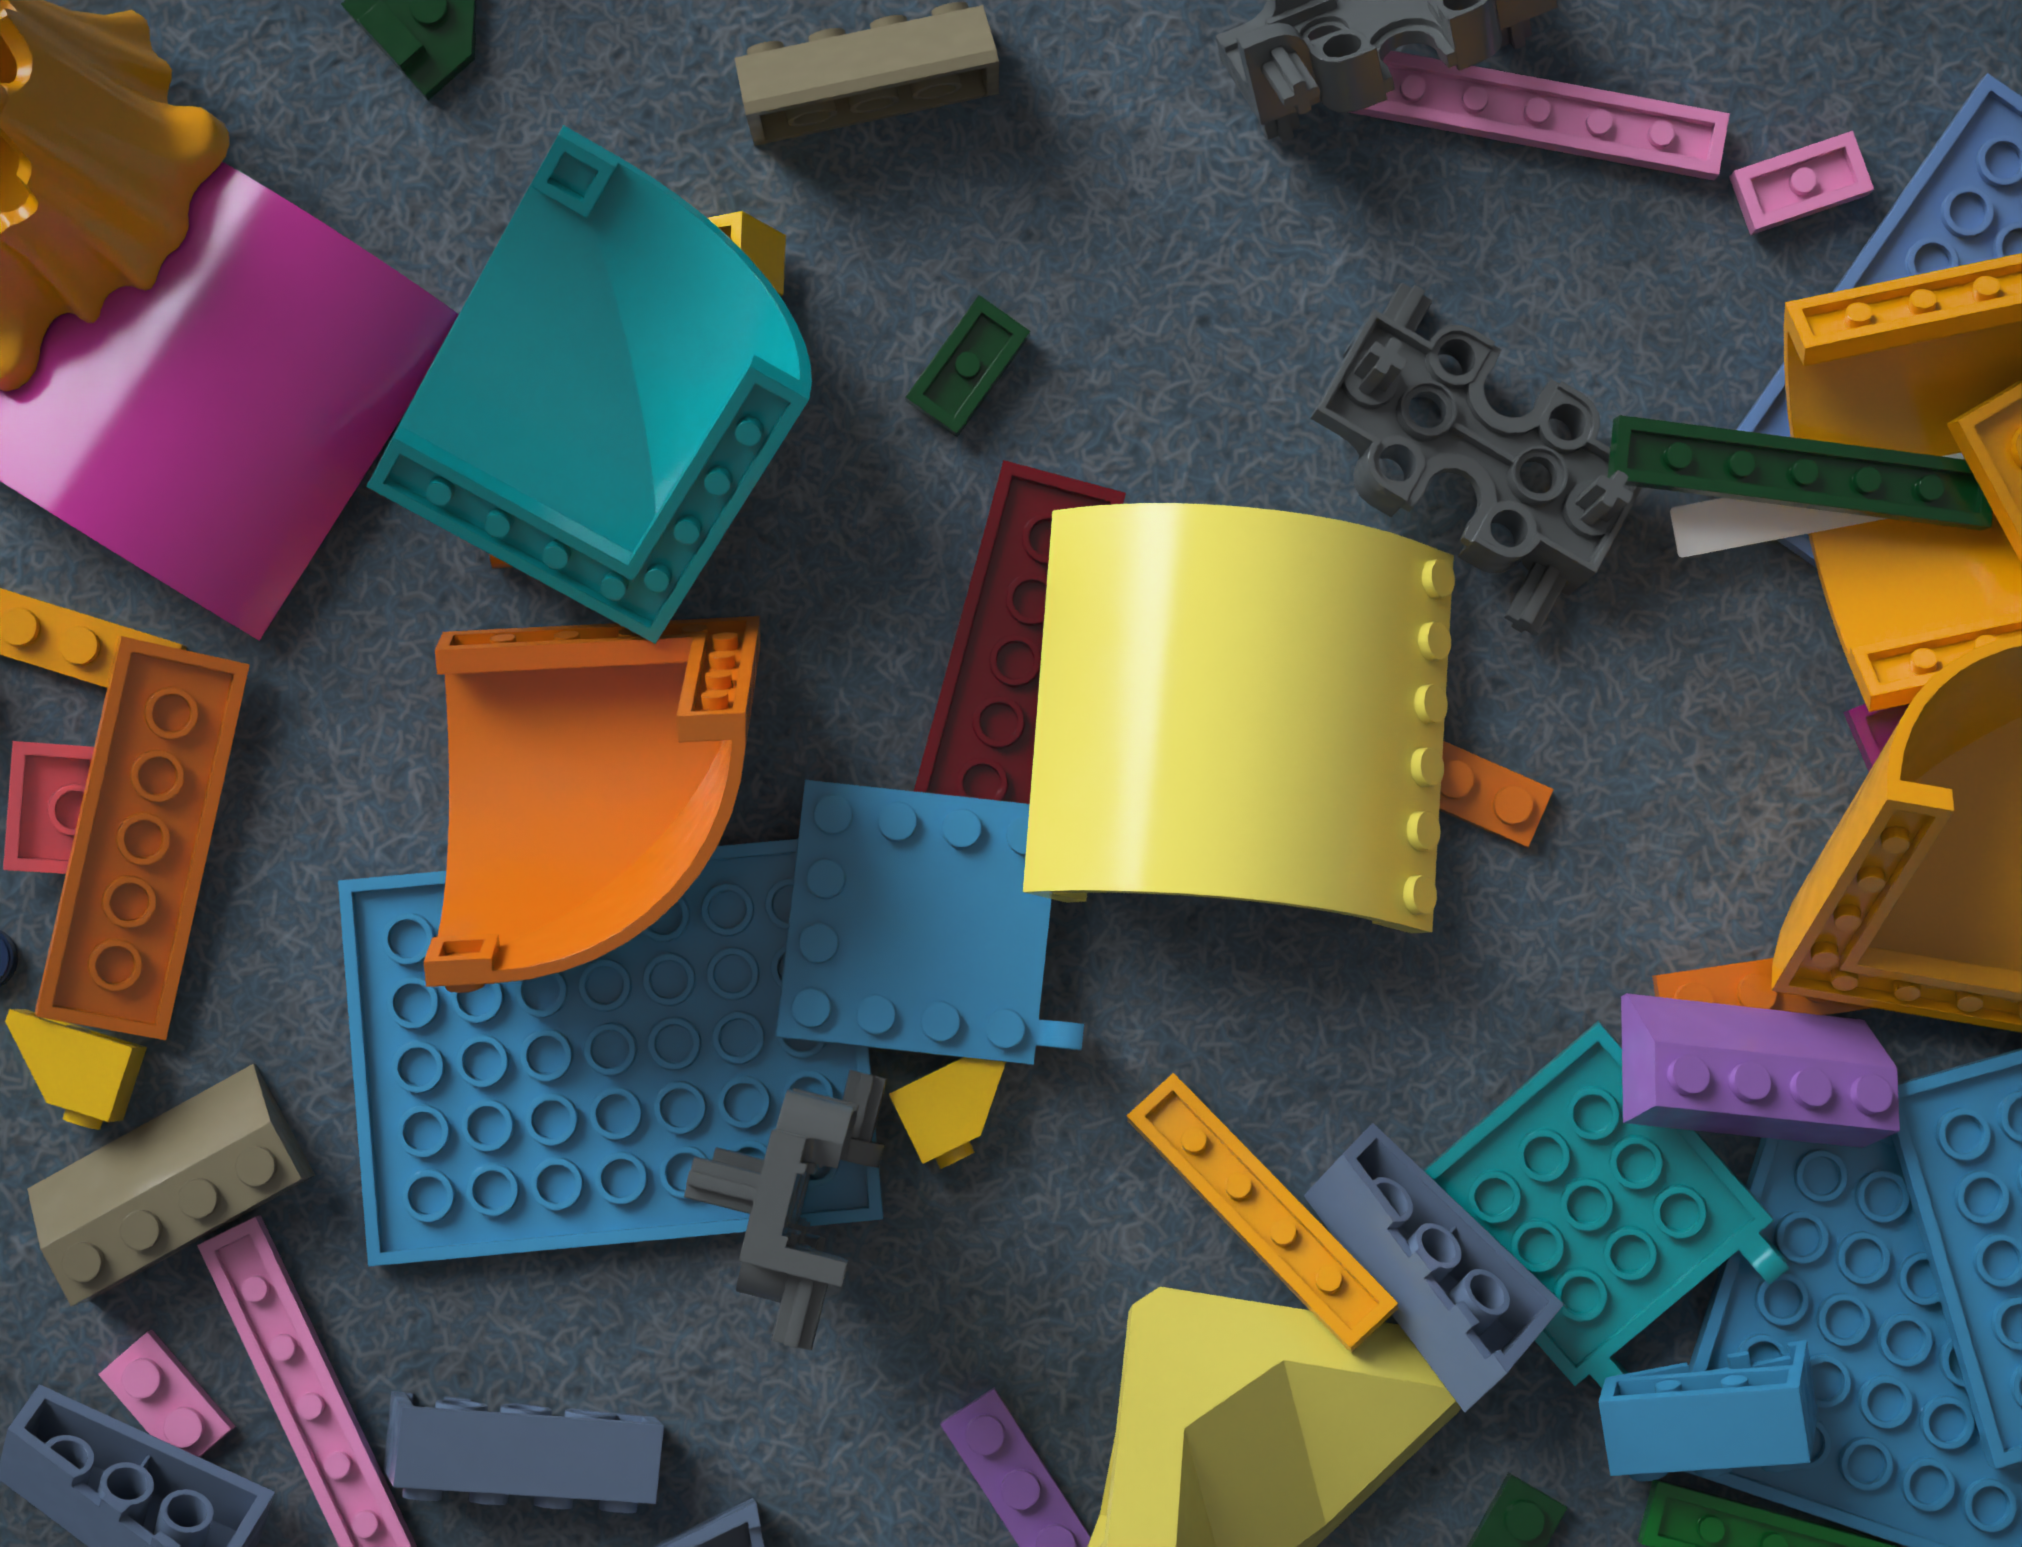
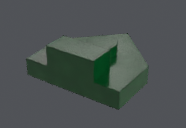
(421, 37)

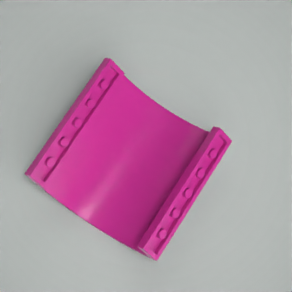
(226, 403)

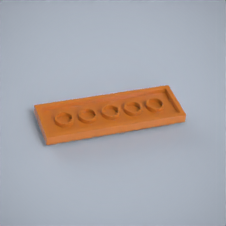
(142, 839)

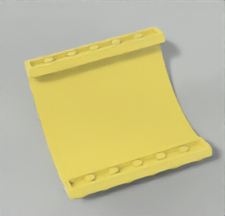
(1240, 711)

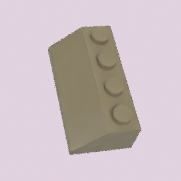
(868, 73)
(166, 1185)

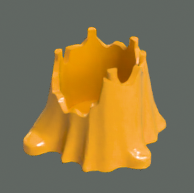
(88, 168)

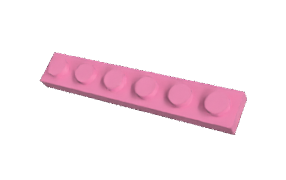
(1554, 116)
(304, 1388)

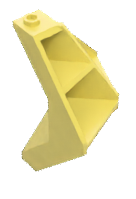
(1256, 1424)

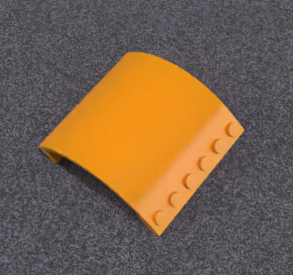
(1889, 374)

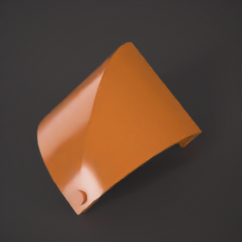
(582, 786)

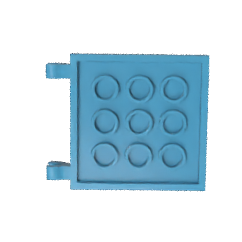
(916, 927)

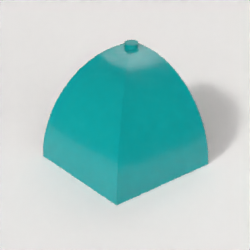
(603, 392)

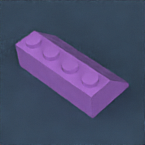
(1755, 1072)

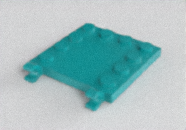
(1599, 1206)

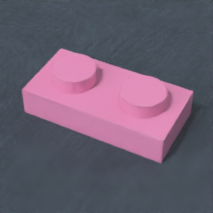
(1801, 182)
(166, 1396)

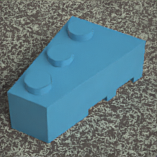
(1711, 1418)

